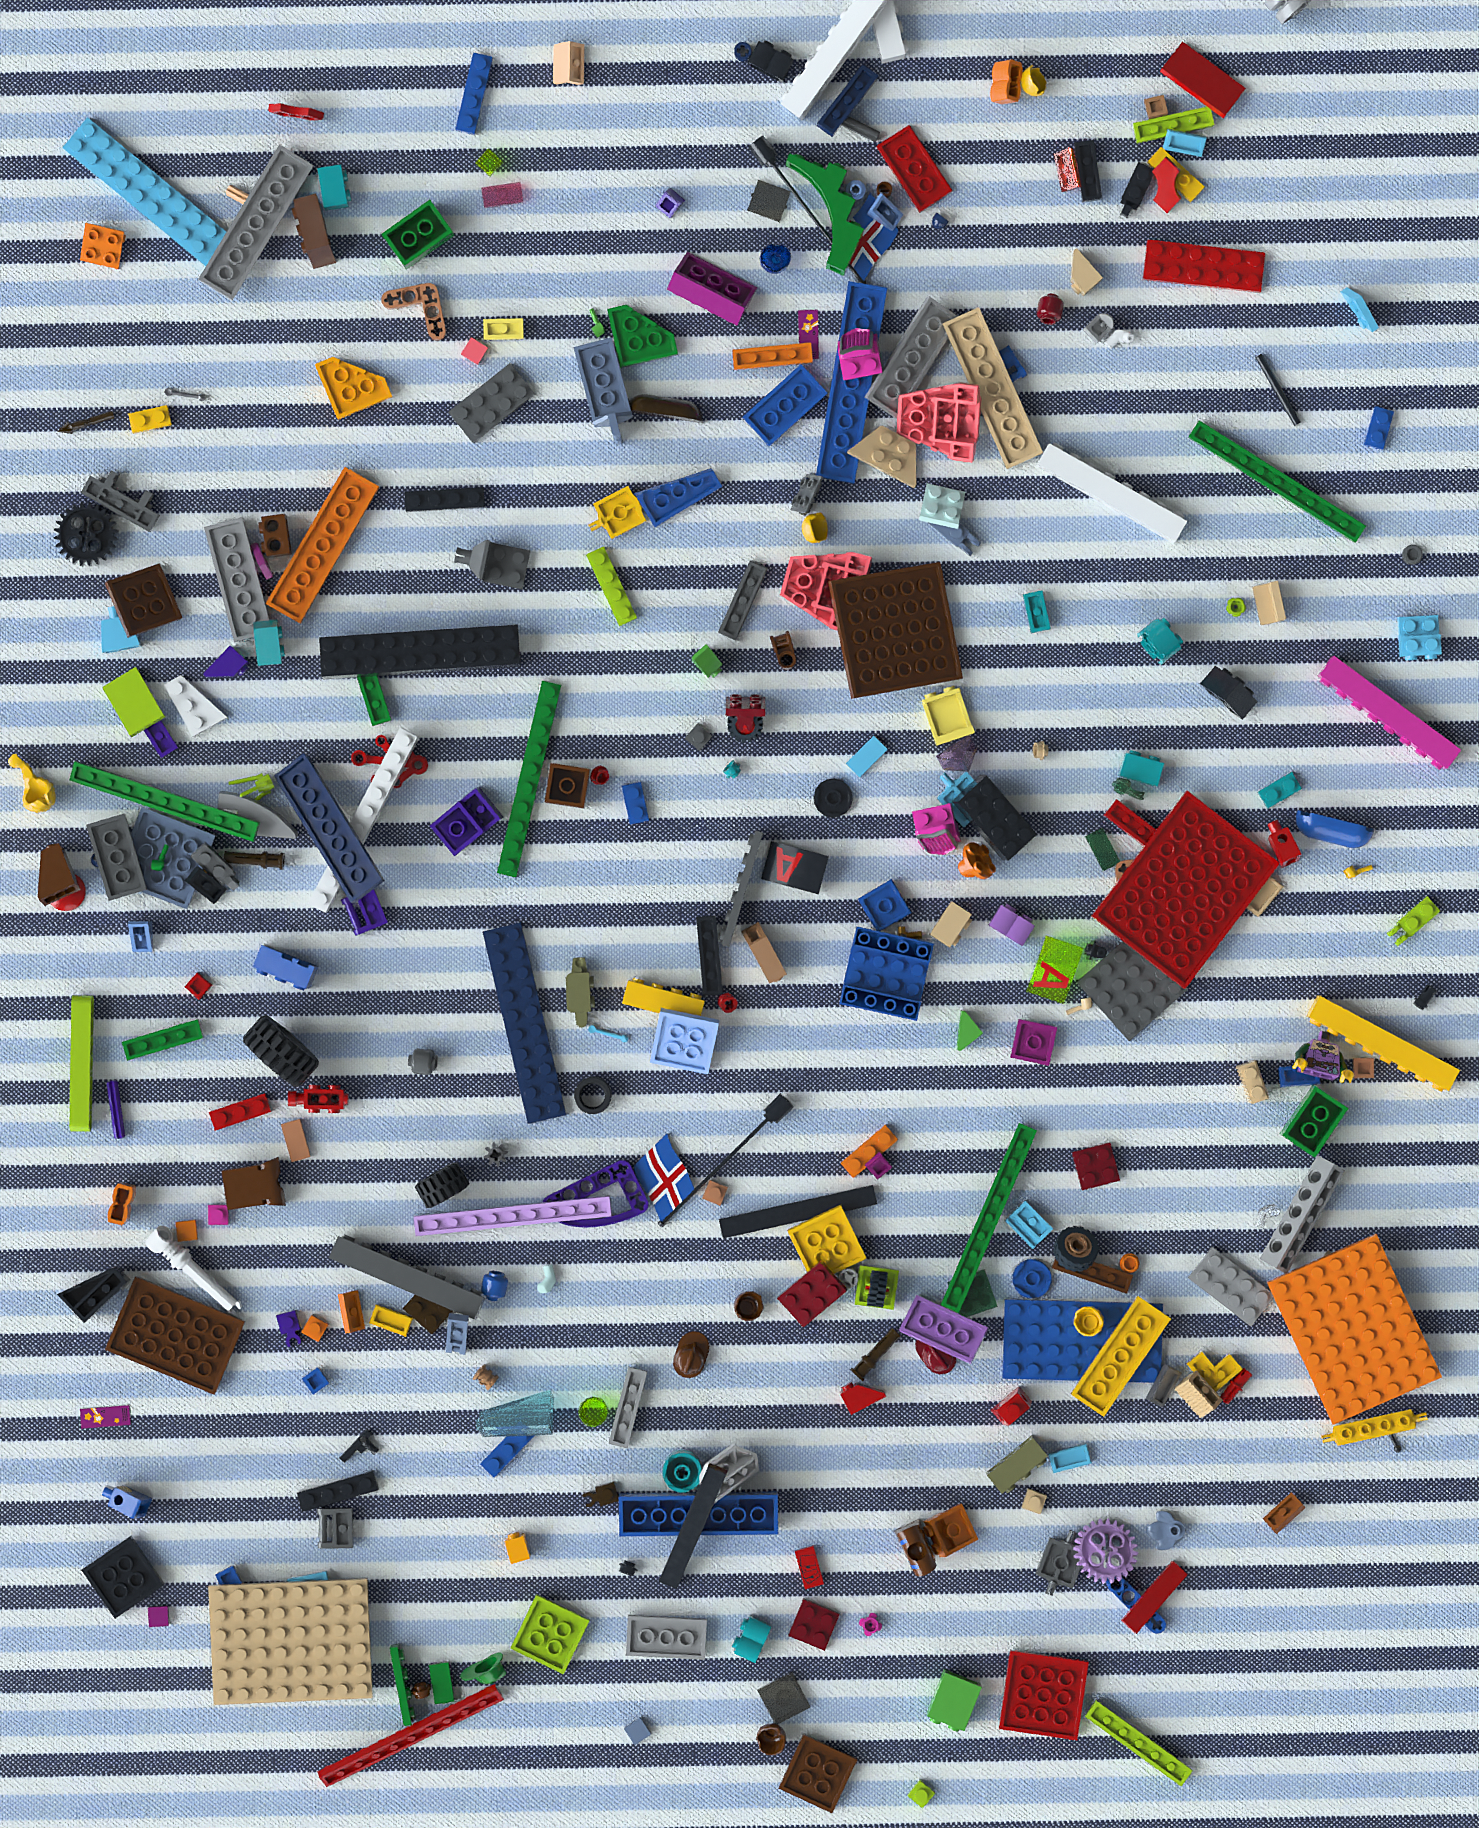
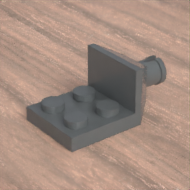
(496, 563)

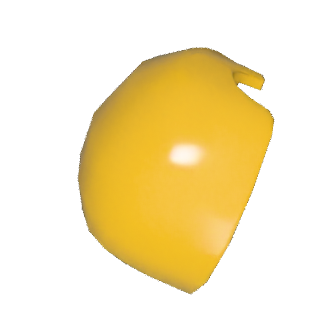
(1033, 81)
(815, 528)
(1088, 1321)

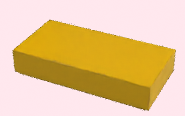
(391, 1320)

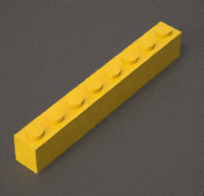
(1382, 1043)

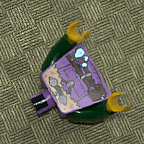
(1322, 1059)

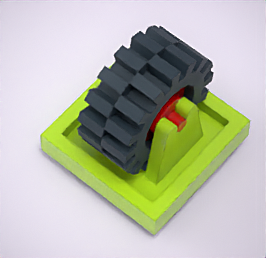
(876, 1287)

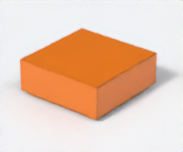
(186, 1230)

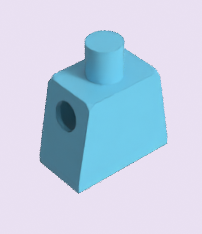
(113, 635)

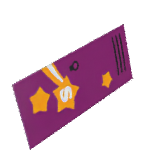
(809, 330)
(105, 1416)

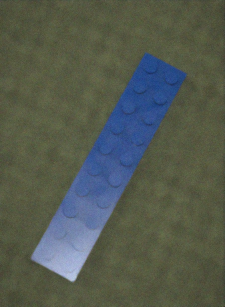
(847, 398)

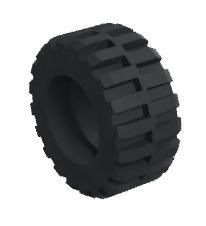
(280, 1051)

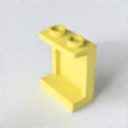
(947, 715)

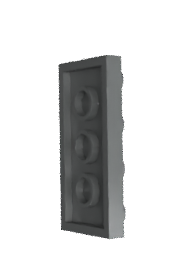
(491, 403)
(116, 857)

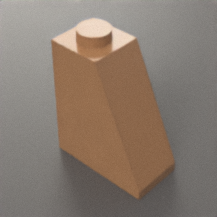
(764, 953)

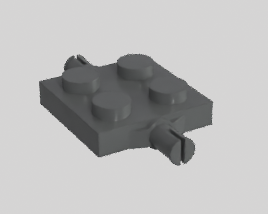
(1058, 1563)

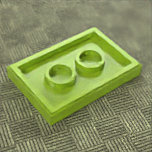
(133, 702)

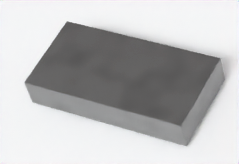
(1163, 1385)

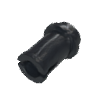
(1424, 997)

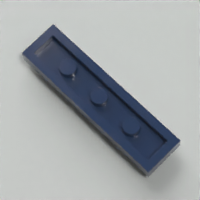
(847, 100)

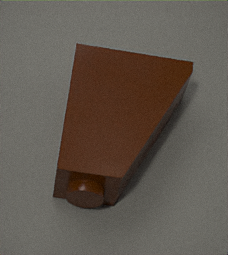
(55, 875)

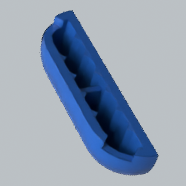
(1333, 830)

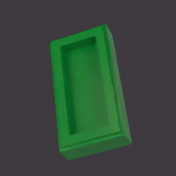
(441, 1682)

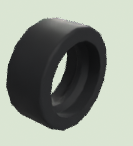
(592, 1110)

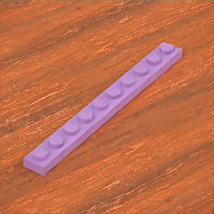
(512, 1215)

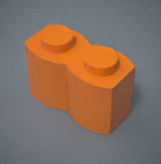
(1006, 82)
(122, 1198)

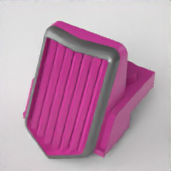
(859, 354)
(937, 829)

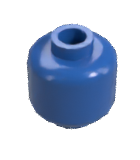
(494, 1285)

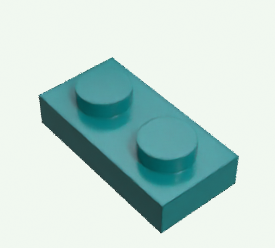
(1036, 611)
(1279, 790)

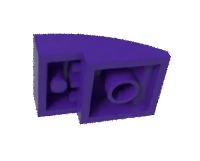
(466, 821)

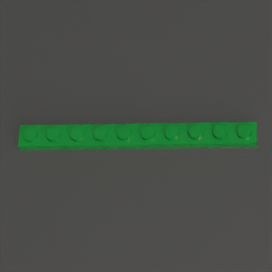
(1277, 481)
(529, 779)
(164, 801)
(988, 1217)

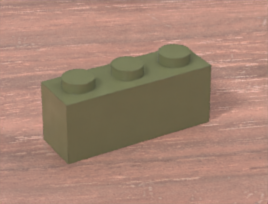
(1017, 1465)

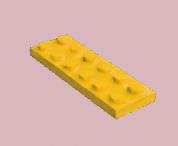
(1120, 1356)

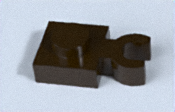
(604, 1494)

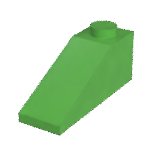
(707, 662)

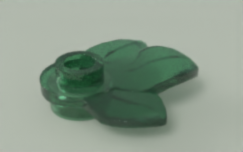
(1123, 786)

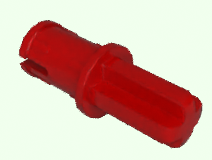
(1235, 1386)

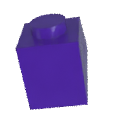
(228, 664)

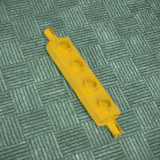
(1374, 1427)

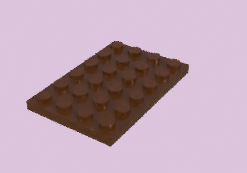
(175, 1335)

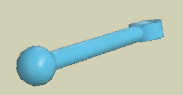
(624, 1038)

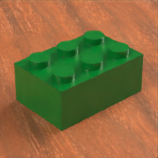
(418, 234)
(1313, 1121)

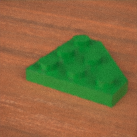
(638, 337)

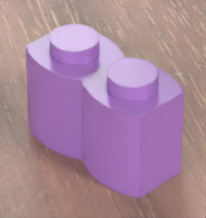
(1011, 924)

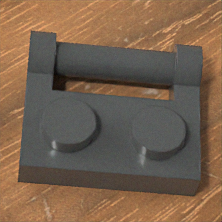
(341, 1526)

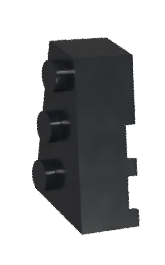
(92, 1294)

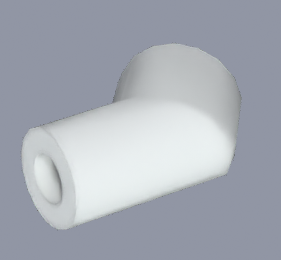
(1123, 336)

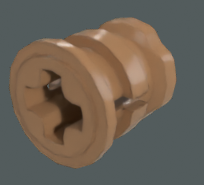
(485, 1377)

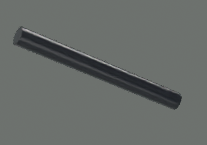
(1278, 390)

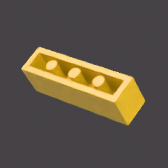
(654, 998)

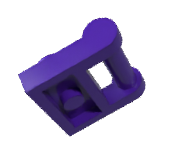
(371, 911)

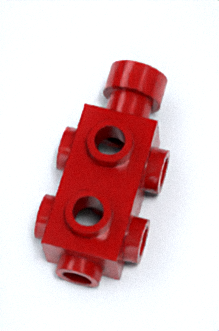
(325, 1099)

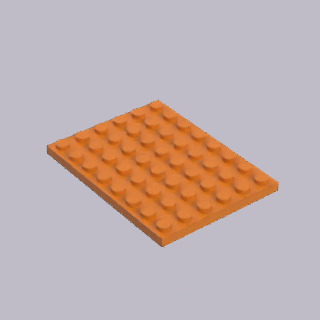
(1354, 1329)

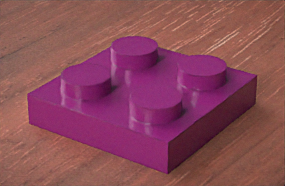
(1033, 1042)

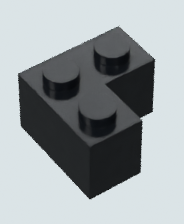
(1229, 691)

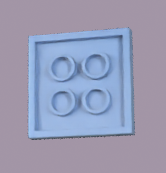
(684, 1041)

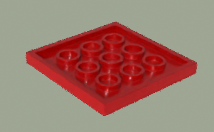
(1043, 1694)

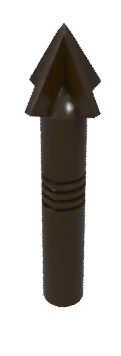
(70, 427)

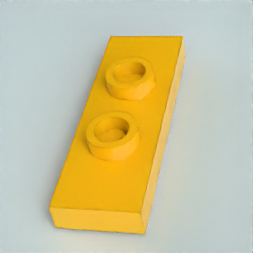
(1185, 182)

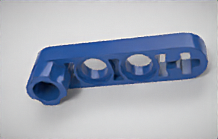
(1114, 1589)

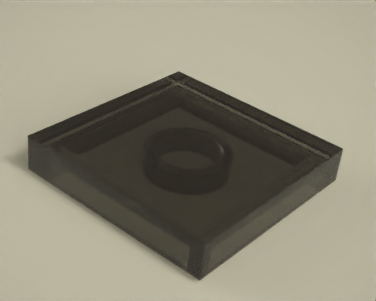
(783, 1698)

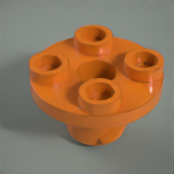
(976, 862)

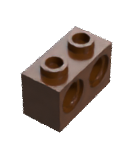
(280, 534)

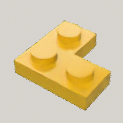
(1217, 1374)

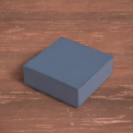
(637, 1731)

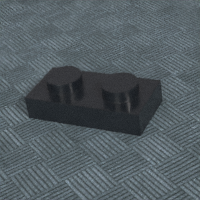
(205, 884)

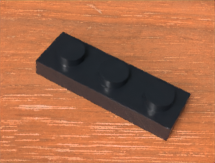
(1088, 171)

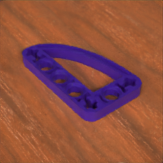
(598, 1185)

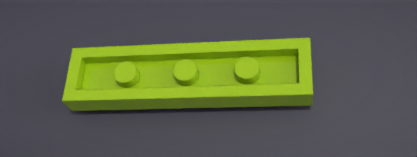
(1183, 121)
(611, 586)

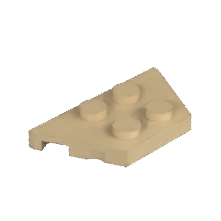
(889, 454)

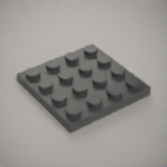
(1129, 989)

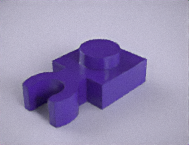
(289, 1323)

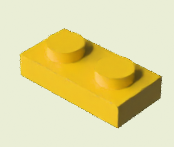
(150, 419)

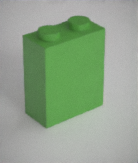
(953, 1700)

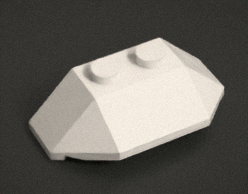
(740, 1466)

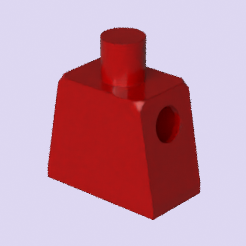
(1287, 852)
(1012, 1406)

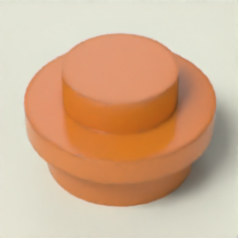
(1129, 1263)

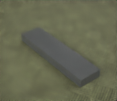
(742, 600)

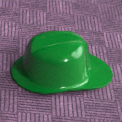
(486, 1670)

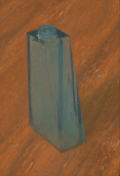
(519, 1418)

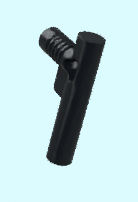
(360, 1446)

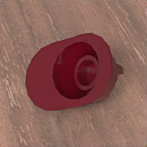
(935, 1359)

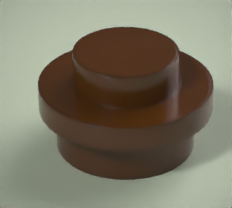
(421, 1690)

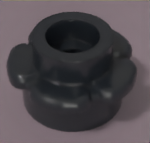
(627, 1568)

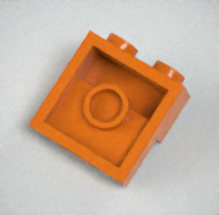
(950, 1531)

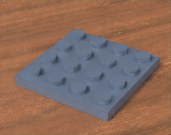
(150, 836)

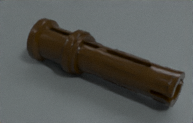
(264, 860)
(869, 1361)

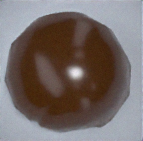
(748, 1305)
(771, 1739)

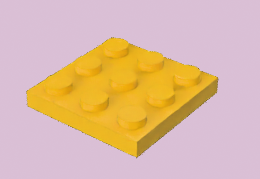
(827, 1239)

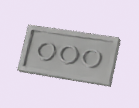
(1231, 1286)
(666, 1637)

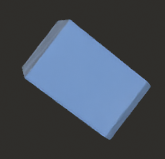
(885, 212)
(141, 936)

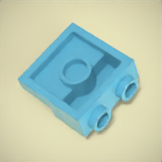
(1419, 637)

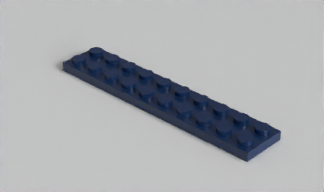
(524, 1023)

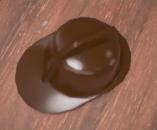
(691, 1354)

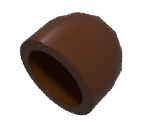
(884, 187)

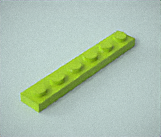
(1138, 1743)

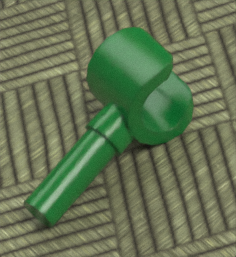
(158, 865)

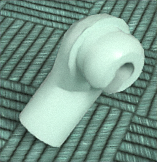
(549, 1280)

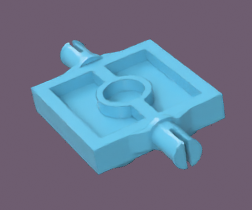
(954, 788)

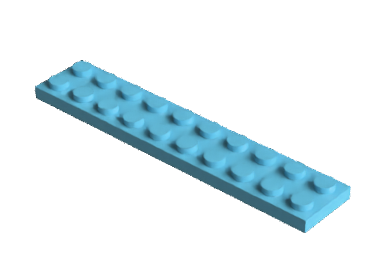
(145, 190)

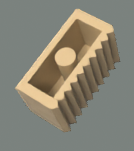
(1252, 1082)
(1198, 1394)

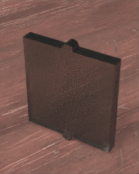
(768, 201)

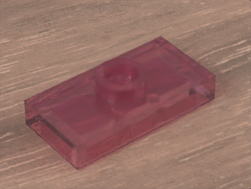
(502, 195)

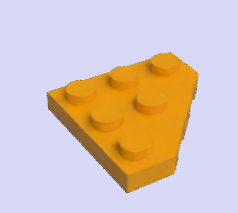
(351, 387)

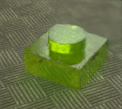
(489, 162)

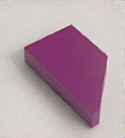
(261, 560)

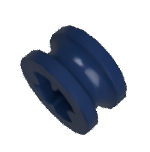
(747, 47)

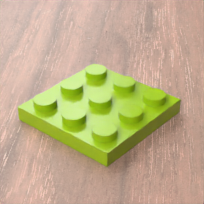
(549, 1634)

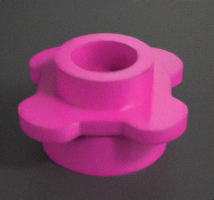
(868, 1630)

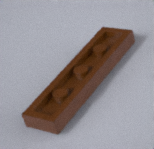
(1101, 1275)

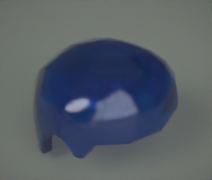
(775, 258)

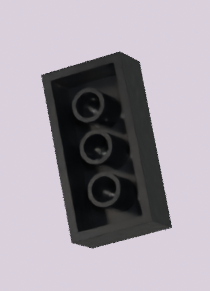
(994, 817)

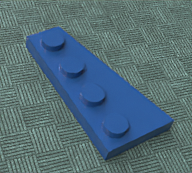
(675, 496)

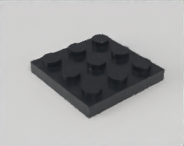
(123, 1577)

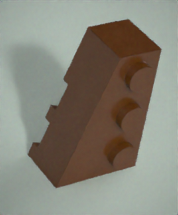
(313, 230)

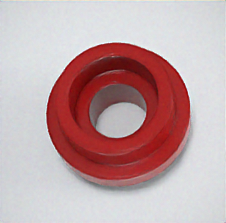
(599, 775)

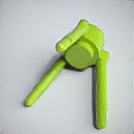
(263, 784)

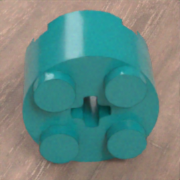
(1160, 640)
(672, 1476)

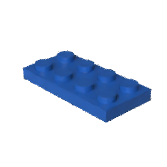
(785, 405)

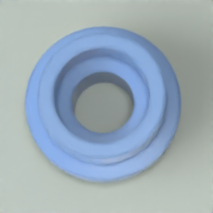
(860, 185)

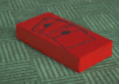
(809, 1567)

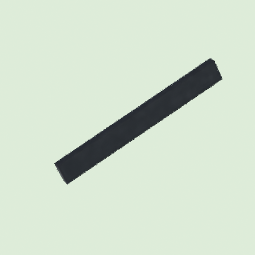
(796, 1211)
(693, 1525)

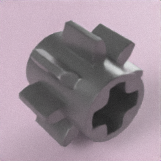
(498, 1149)

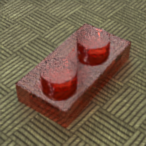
(1067, 170)

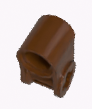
(783, 649)

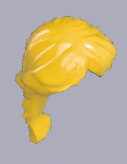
(38, 792)

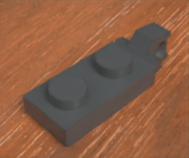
(215, 865)

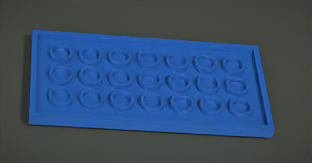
(1046, 1345)

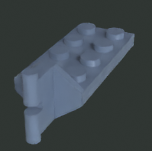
(603, 385)

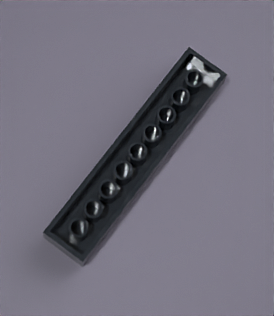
(419, 652)

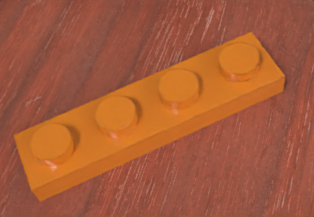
(772, 356)

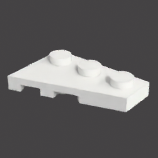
(193, 707)

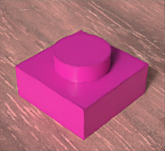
(218, 1215)

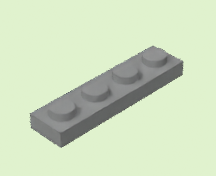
(627, 1407)

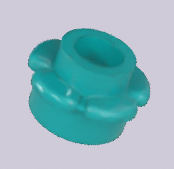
(732, 769)

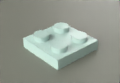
(942, 506)

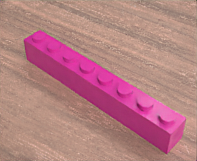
(1389, 713)

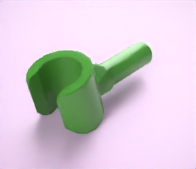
(598, 329)

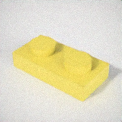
(503, 329)

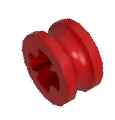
(730, 998)

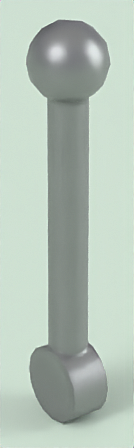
(201, 397)

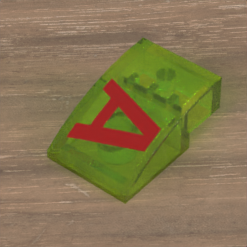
(1054, 969)

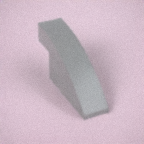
(271, 822)

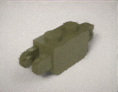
(579, 991)

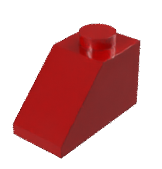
(860, 1396)

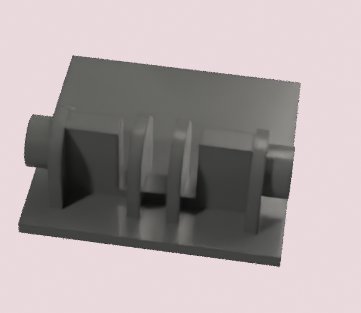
(808, 488)

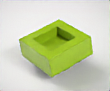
(921, 1793)

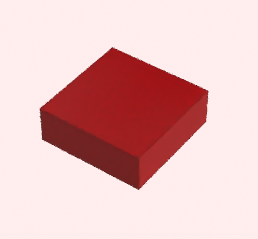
(198, 986)

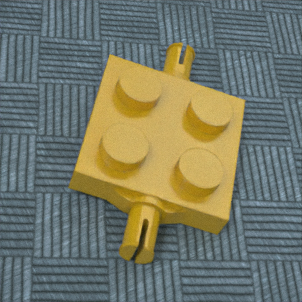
(618, 513)

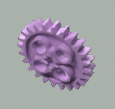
(1122, 1553)

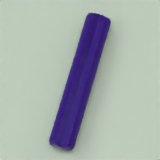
(115, 1109)

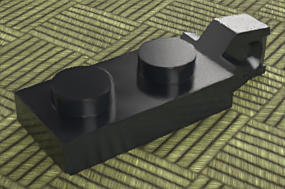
(1136, 188)

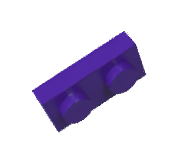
(161, 739)

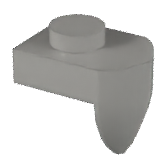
(1099, 327)

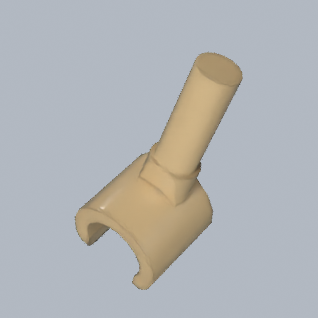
(1086, 1003)

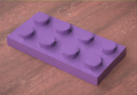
(943, 1329)

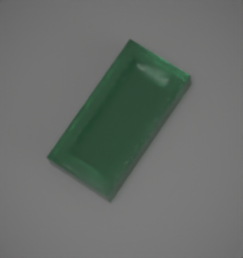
(1102, 849)

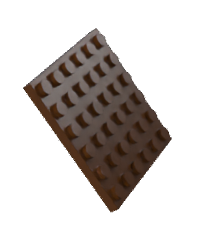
(895, 630)

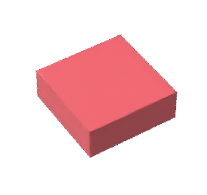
(474, 351)

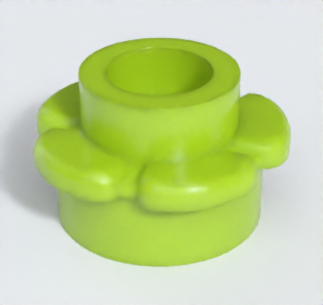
(1241, 606)

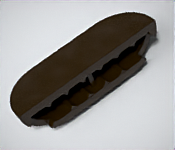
(666, 408)

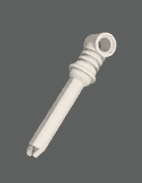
(161, 1241)

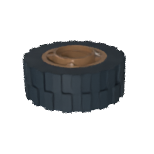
(1082, 1240)

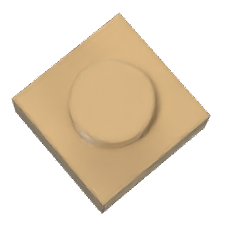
(1034, 1501)

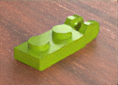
(1414, 919)

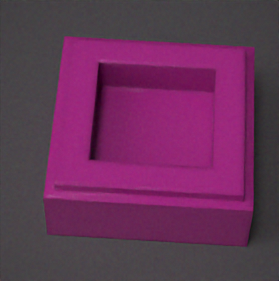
(878, 1165)
(158, 1616)

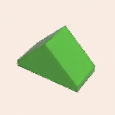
(967, 1031)

